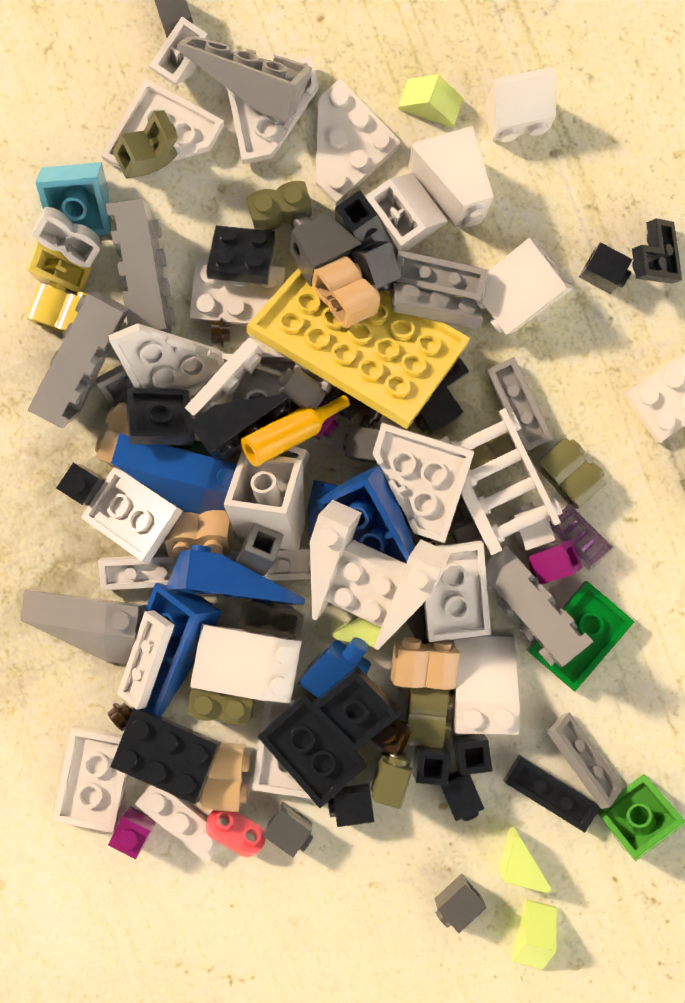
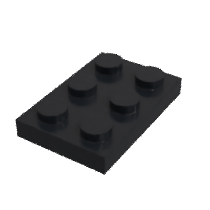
(311, 751)
(165, 755)

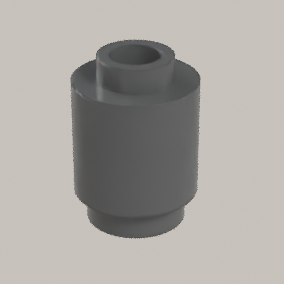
(301, 388)

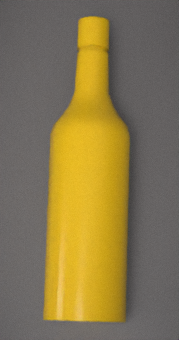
(288, 431)

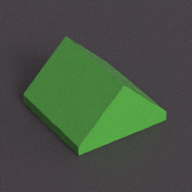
(641, 818)

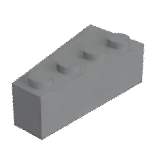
(141, 264)
(78, 359)
(534, 609)

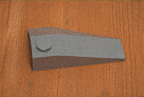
(264, 84)
(91, 624)

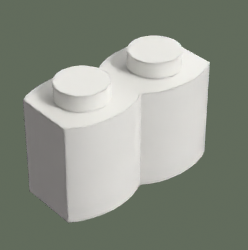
(74, 240)

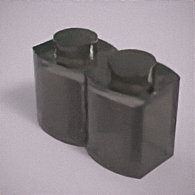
(280, 621)

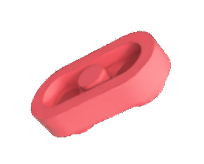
(234, 834)

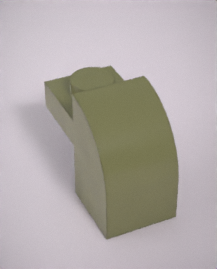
(147, 150)

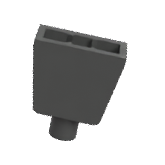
(319, 243)

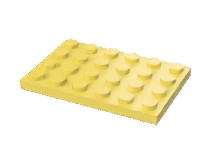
(382, 361)

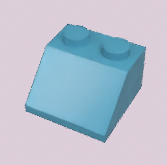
(77, 192)

